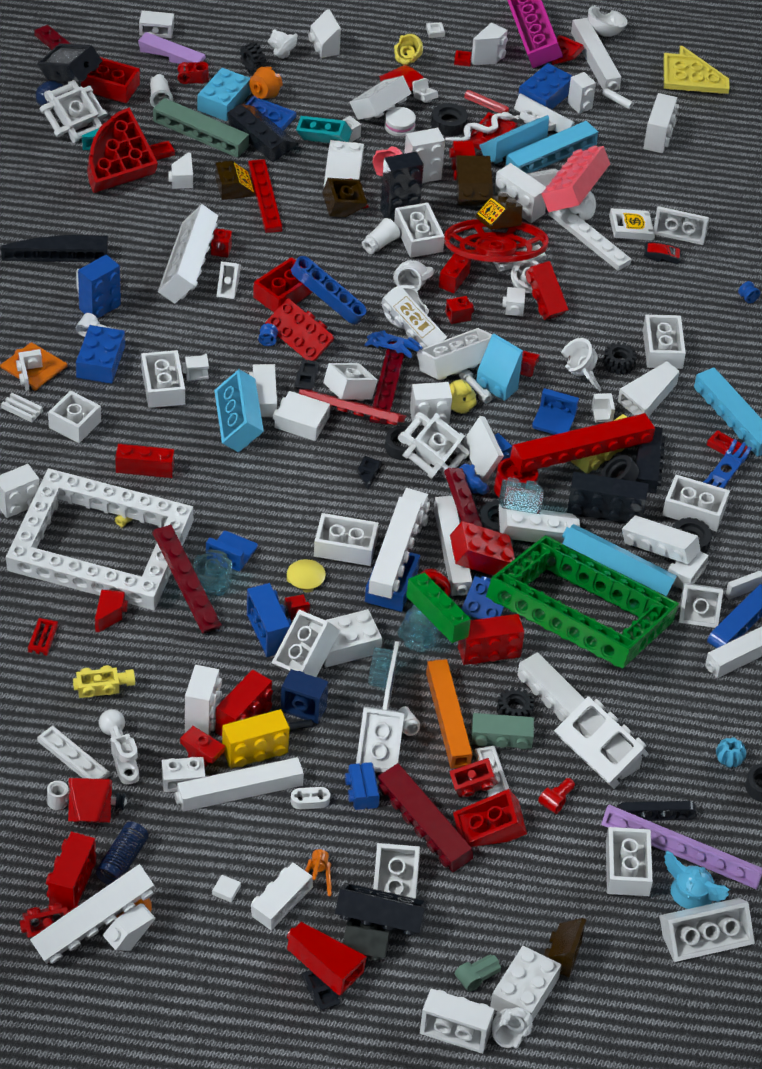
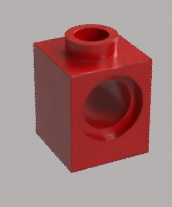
(221, 243)

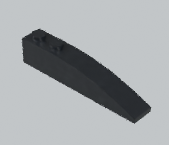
(57, 249)

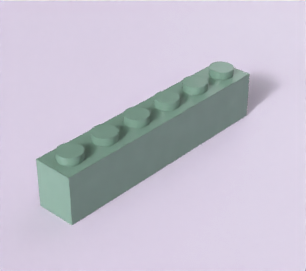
(201, 127)

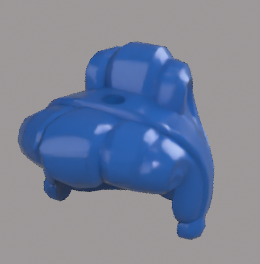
(474, 482)

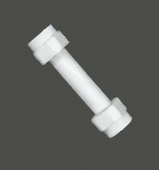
(484, 395)

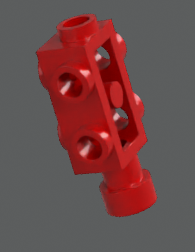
(44, 918)

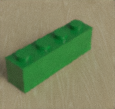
(438, 607)

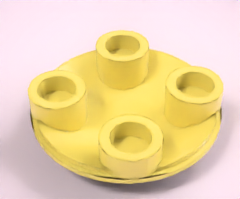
(306, 574)

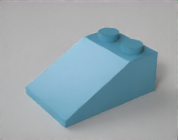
(500, 368)

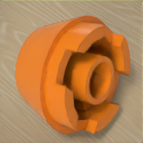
(265, 83)

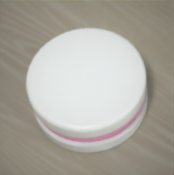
(399, 121)

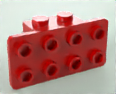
(301, 330)

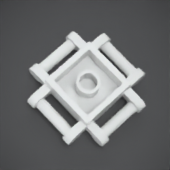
(73, 109)
(433, 444)

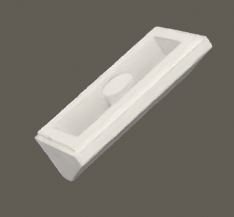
(545, 176)

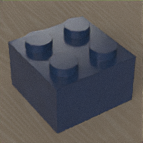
(304, 696)

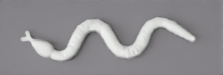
(505, 116)

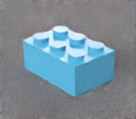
(223, 93)

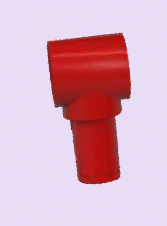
(555, 798)

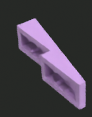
(177, 53)

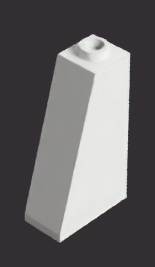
(649, 390)

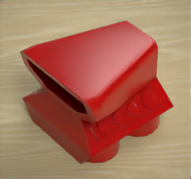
(89, 800)

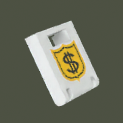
(636, 224)

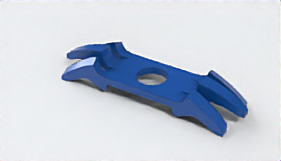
(400, 346)
(733, 461)

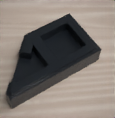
(368, 470)

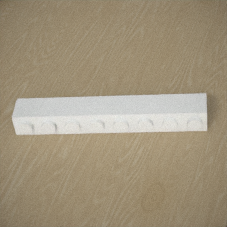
(564, 699)

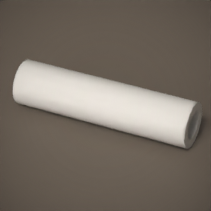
(618, 98)

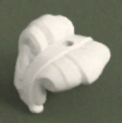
(282, 43)
(586, 208)
(511, 1026)

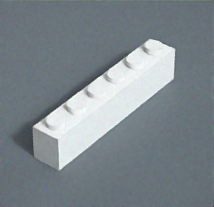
(395, 548)
(92, 914)

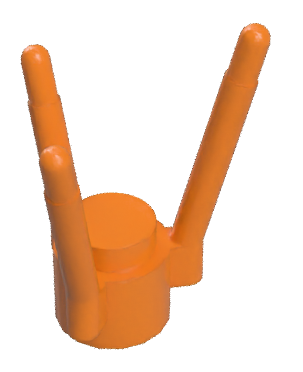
(318, 863)

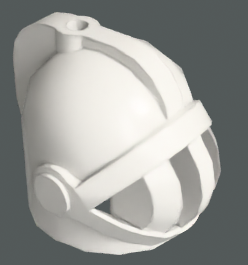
(412, 274)

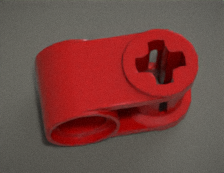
(195, 72)

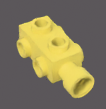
(101, 681)

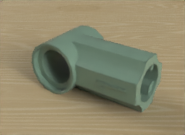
(474, 974)

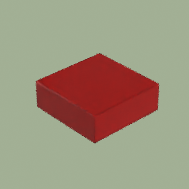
(462, 58)

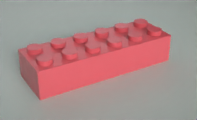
(576, 178)

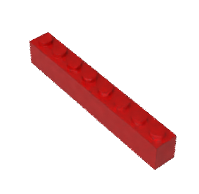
(582, 443)

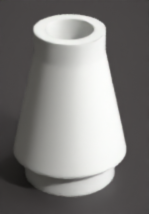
(411, 723)

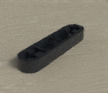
(678, 810)

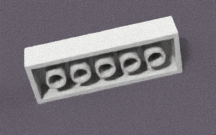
(188, 254)

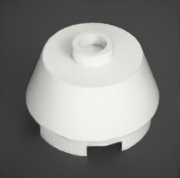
(518, 274)

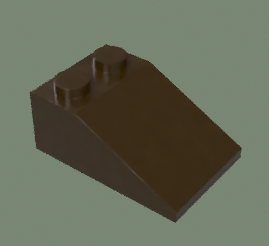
(473, 180)

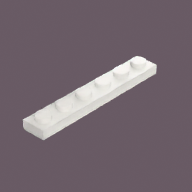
(591, 238)

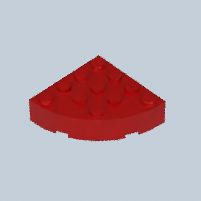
(119, 153)

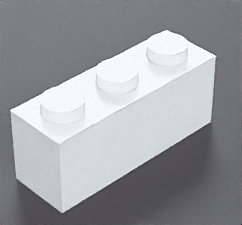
(266, 388)
(281, 896)

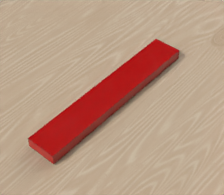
(265, 196)

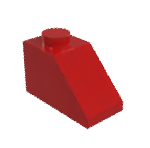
(110, 609)

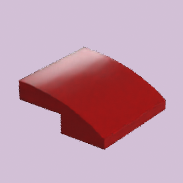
(409, 74)

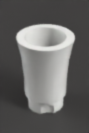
(159, 90)
(382, 235)

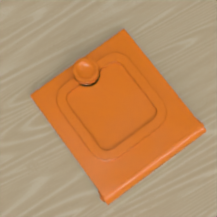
(36, 376)

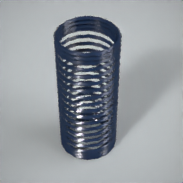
(112, 869)

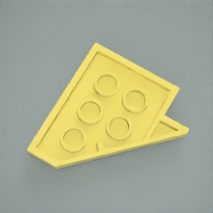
(691, 73)

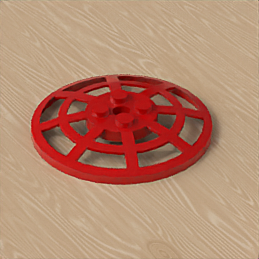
(495, 245)

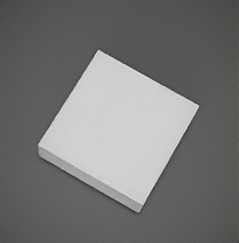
(435, 30)
(226, 888)

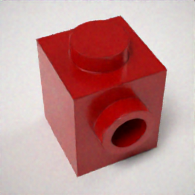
(459, 309)

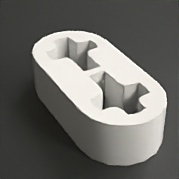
(310, 798)

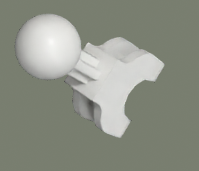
(122, 746)

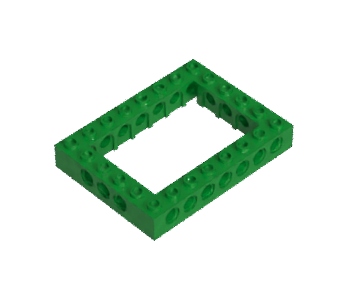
(512, 591)

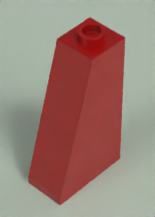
(326, 957)

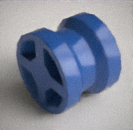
(749, 292)
(268, 334)

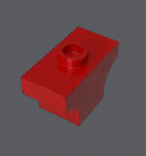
(202, 745)

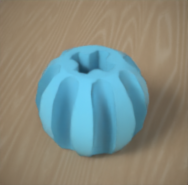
(731, 752)

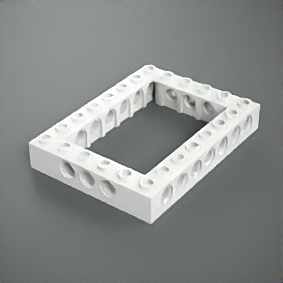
(85, 576)

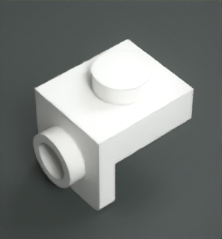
(422, 91)

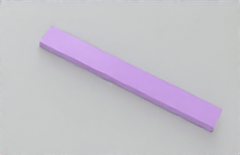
(687, 848)

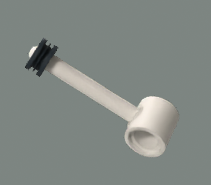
(59, 796)

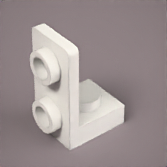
(28, 360)

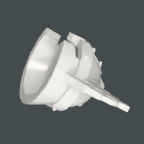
(581, 359)

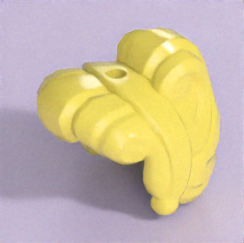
(410, 45)
(459, 390)

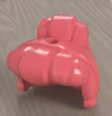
(378, 158)

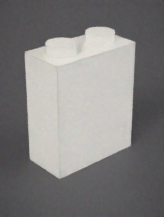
(301, 415)

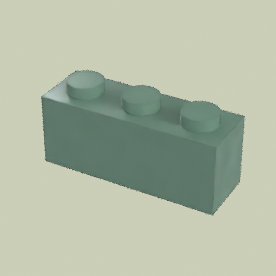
(502, 731)

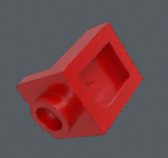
(528, 363)
(296, 603)

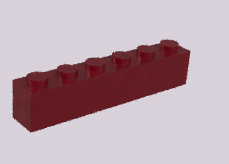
(425, 817)

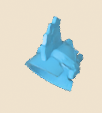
(693, 884)

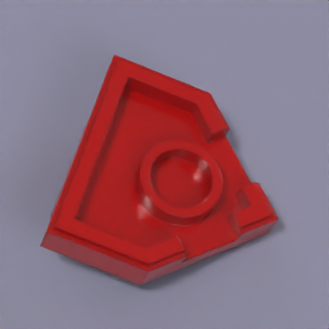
(569, 48)

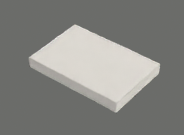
(483, 448)

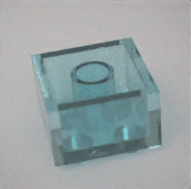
(521, 496)

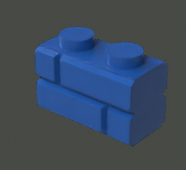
(363, 786)

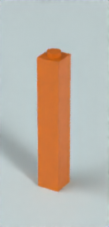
(448, 713)

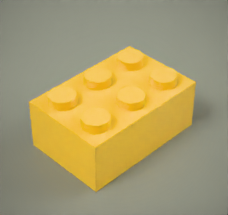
(255, 739)

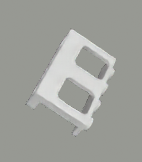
(590, 748)

